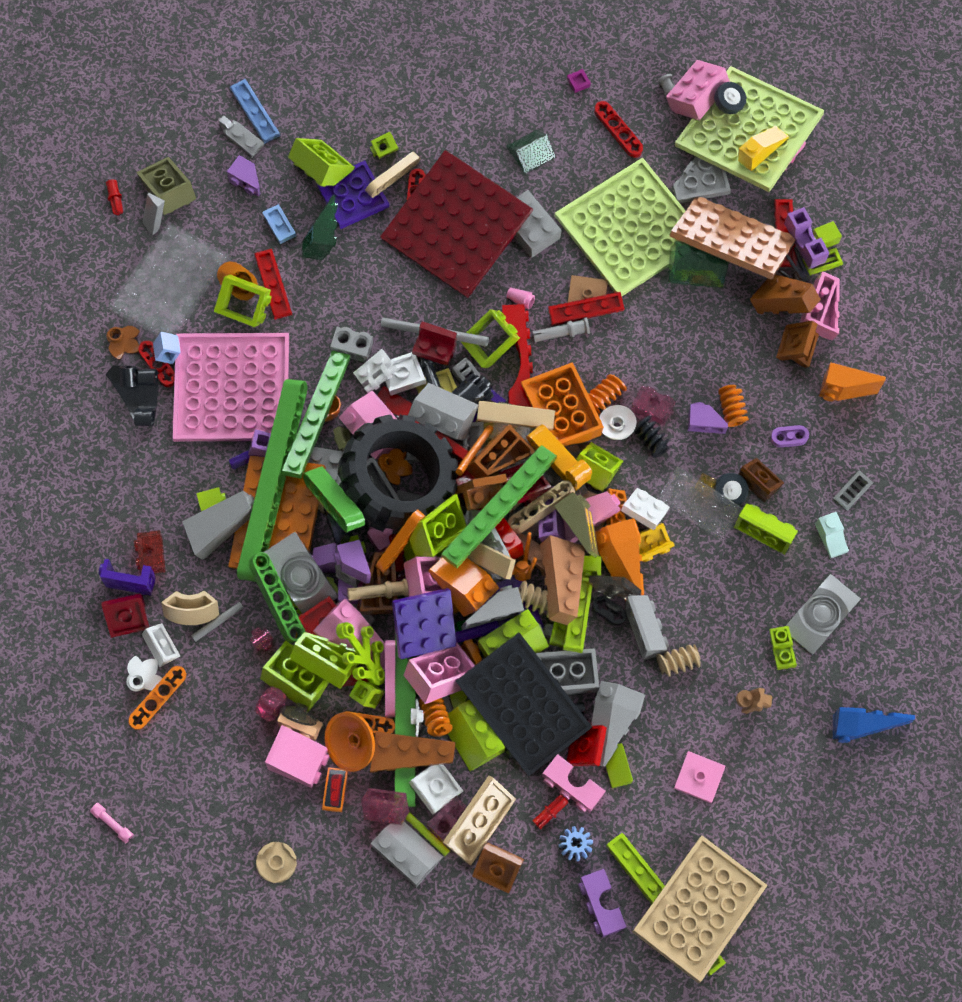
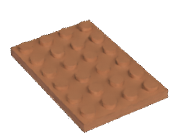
(733, 237)

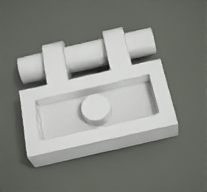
(375, 371)

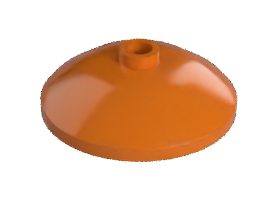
(349, 741)

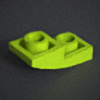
(782, 648)

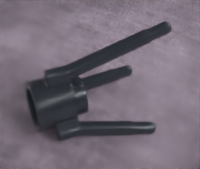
(801, 275)

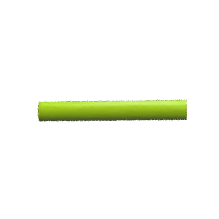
(427, 834)

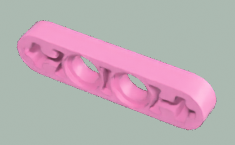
(390, 678)

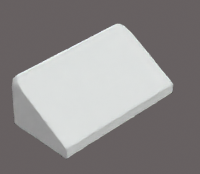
(160, 644)

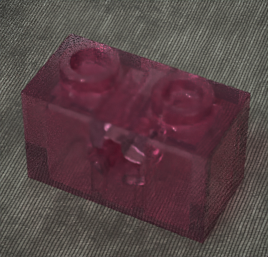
(659, 412)

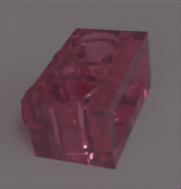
(385, 806)
(445, 816)

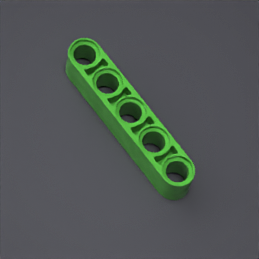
(334, 499)
(268, 591)

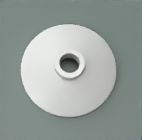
(621, 415)

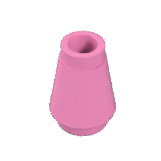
(521, 297)

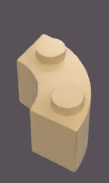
(190, 608)

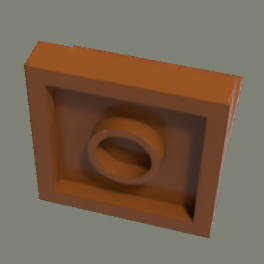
(798, 343)
(480, 491)
(497, 867)

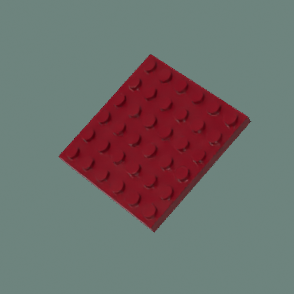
(456, 223)

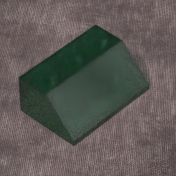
(695, 266)

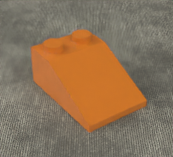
(847, 383)
(468, 584)

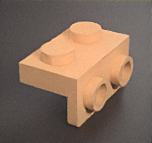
(308, 731)

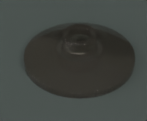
(298, 714)

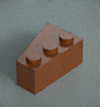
(785, 295)
(500, 453)
(377, 605)

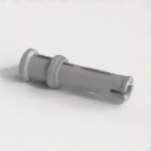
(570, 329)

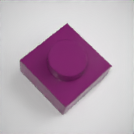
(578, 81)

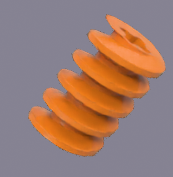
(606, 390)
(732, 405)
(436, 717)

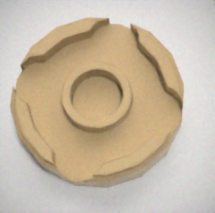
(276, 862)

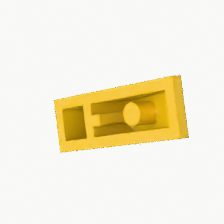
(760, 147)

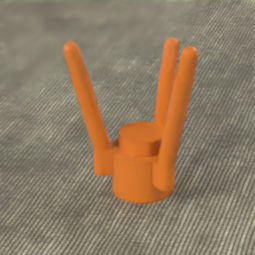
(522, 570)

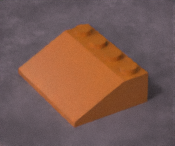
(564, 392)

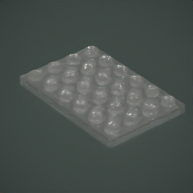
(169, 282)

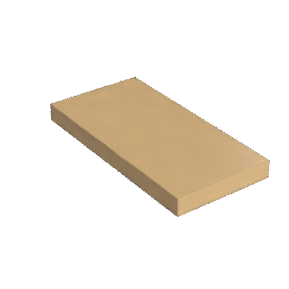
(479, 820)

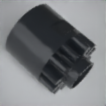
(475, 389)

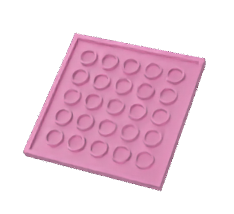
(228, 384)

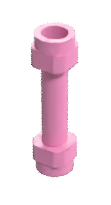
(123, 833)

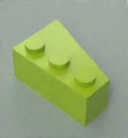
(323, 658)

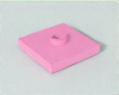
(699, 777)

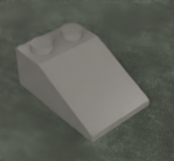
(502, 606)

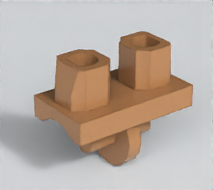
(753, 700)

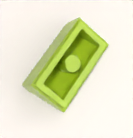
(618, 768)

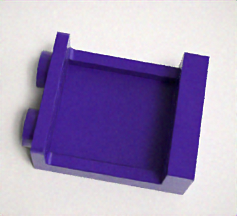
(126, 582)

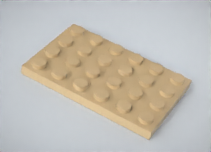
(699, 909)

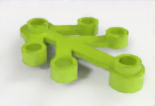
(375, 672)

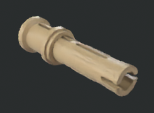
(387, 589)

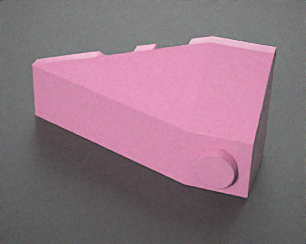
(348, 613)

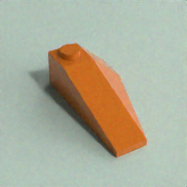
(620, 550)

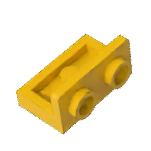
(654, 542)

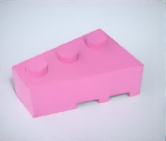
(826, 311)

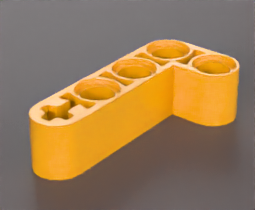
(565, 465)

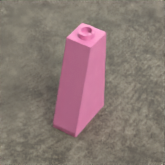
(602, 508)

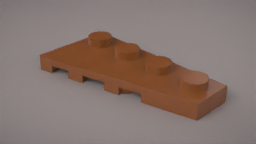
(404, 751)

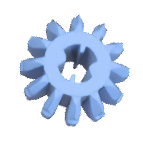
(575, 850)

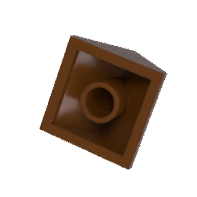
(760, 479)

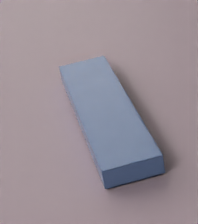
(254, 111)

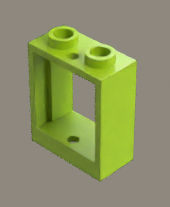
(225, 294)
(474, 349)

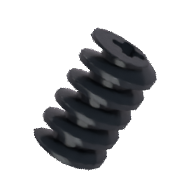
(651, 437)

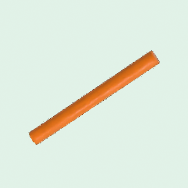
(474, 450)

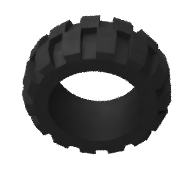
(404, 435)

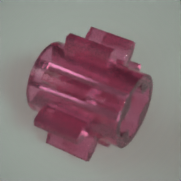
(261, 639)

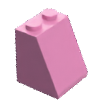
(297, 757)

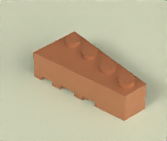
(563, 578)

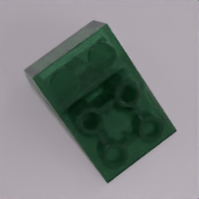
(321, 237)

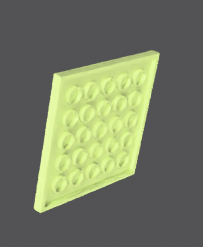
(720, 135)
(625, 226)

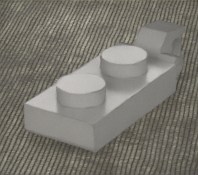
(241, 136)

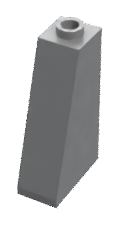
(216, 524)

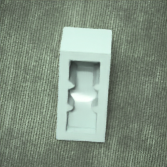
(832, 534)

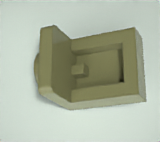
(342, 436)

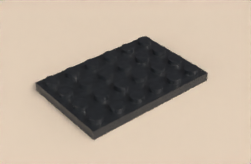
(523, 703)

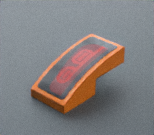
(335, 789)

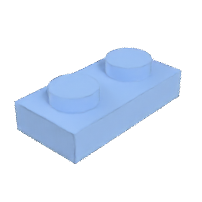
(279, 224)

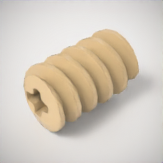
(534, 597)
(678, 659)

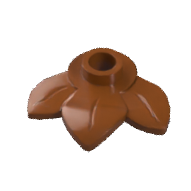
(125, 343)

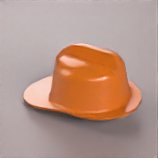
(239, 271)

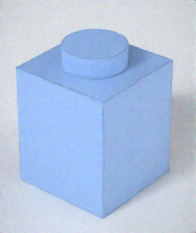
(166, 348)

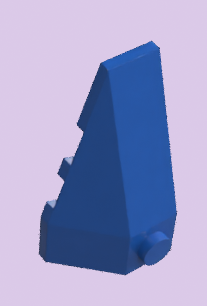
(856, 723)

